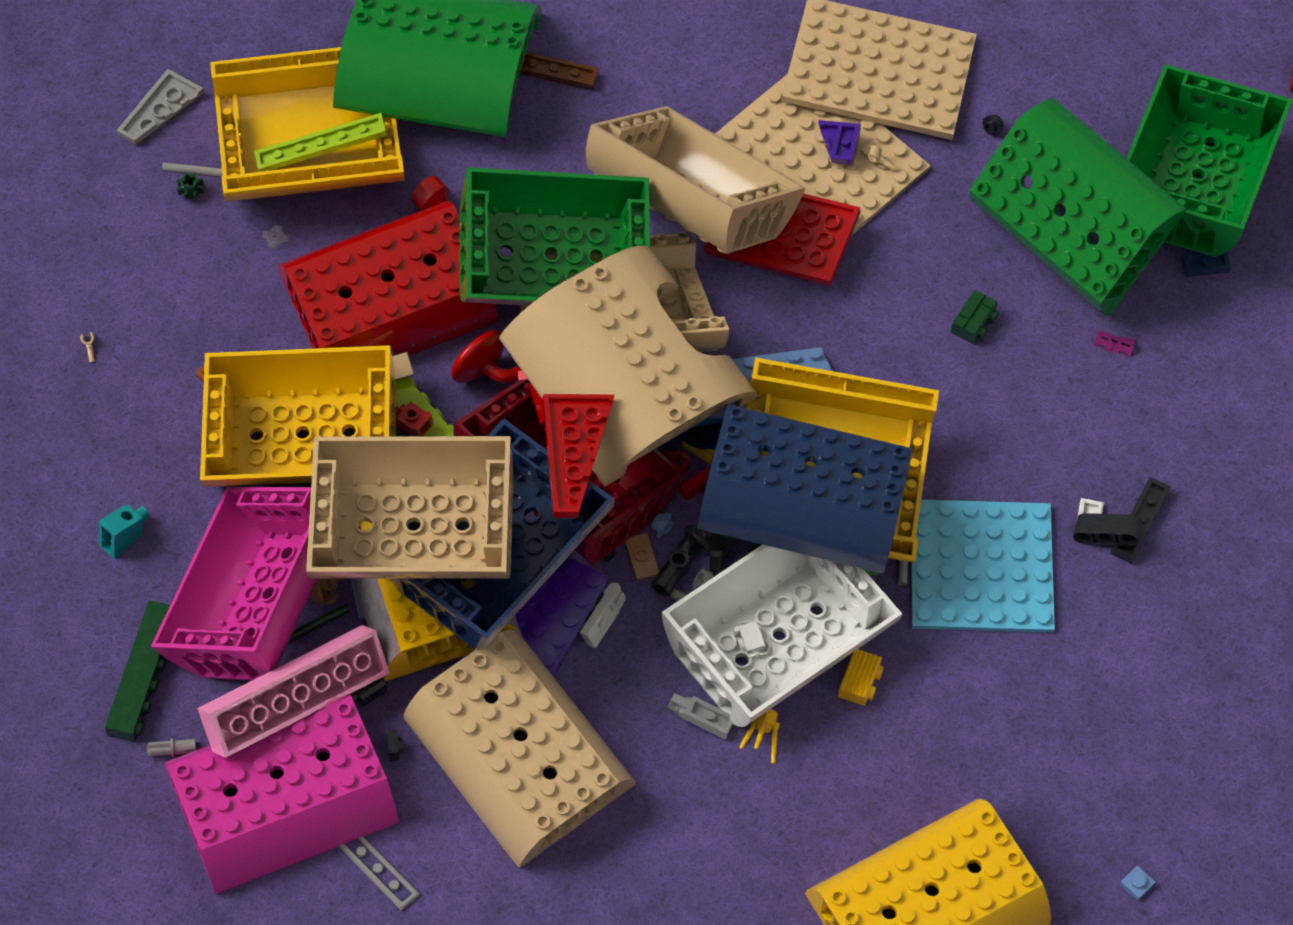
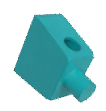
(121, 529)

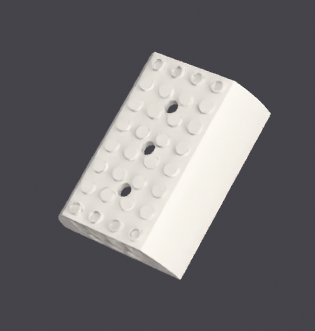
(778, 593)

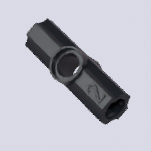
(672, 573)

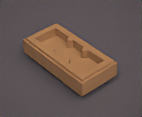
(642, 557)

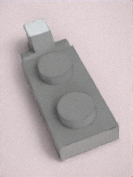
(702, 714)

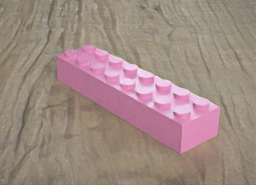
(293, 691)

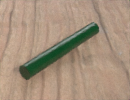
(319, 622)

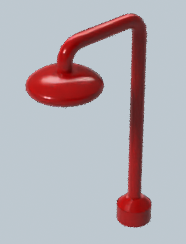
(486, 350)

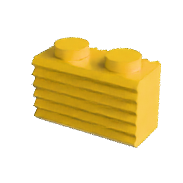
(860, 677)

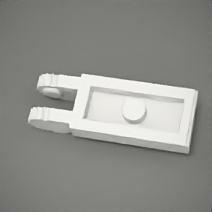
(603, 615)

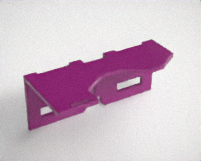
(1117, 346)

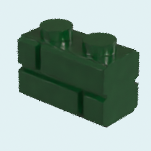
(974, 317)

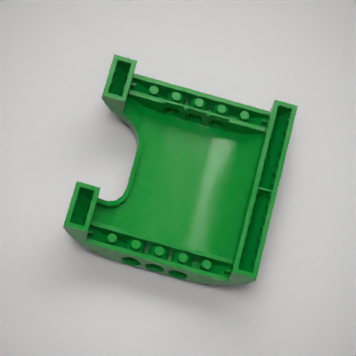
(435, 61)

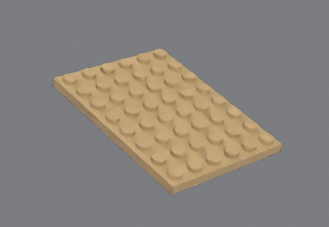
(879, 68)
(792, 143)

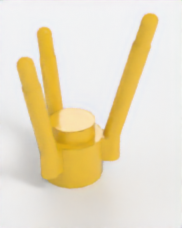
(764, 724)

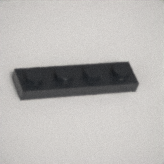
(1147, 509)

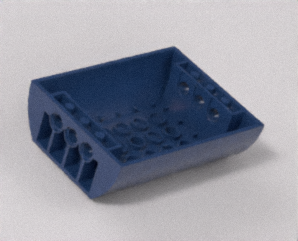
(799, 506)

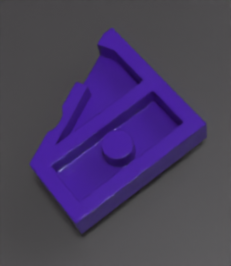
(840, 140)

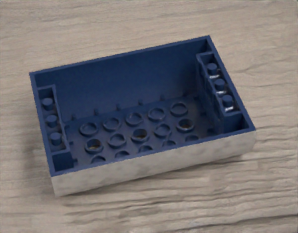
(536, 550)

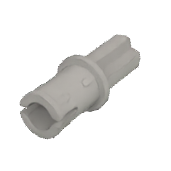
(172, 747)

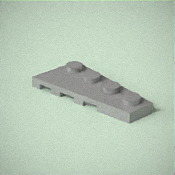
(159, 105)

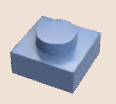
(1137, 883)

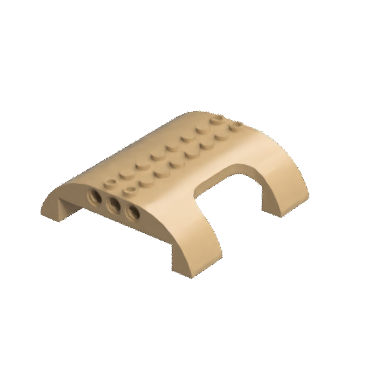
(615, 338)

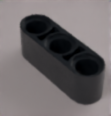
(1108, 529)

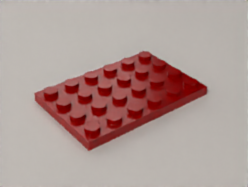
(808, 244)

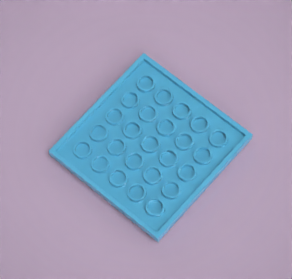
(983, 567)

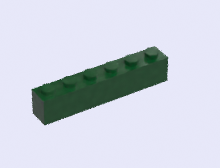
(138, 679)

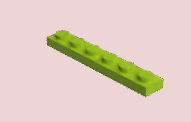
(320, 143)

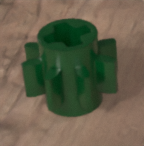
(190, 186)

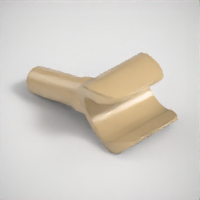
(875, 156)
(89, 346)

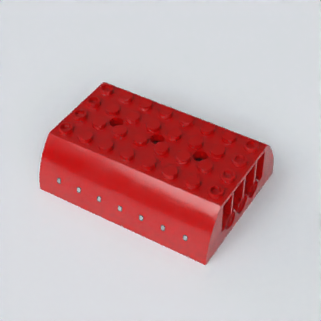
(408, 313)

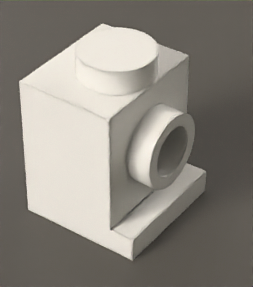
(751, 639)

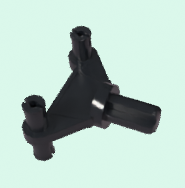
(714, 544)

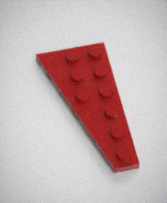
(573, 439)

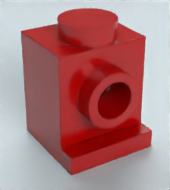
(417, 425)

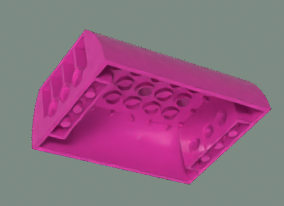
(230, 585)
(289, 817)

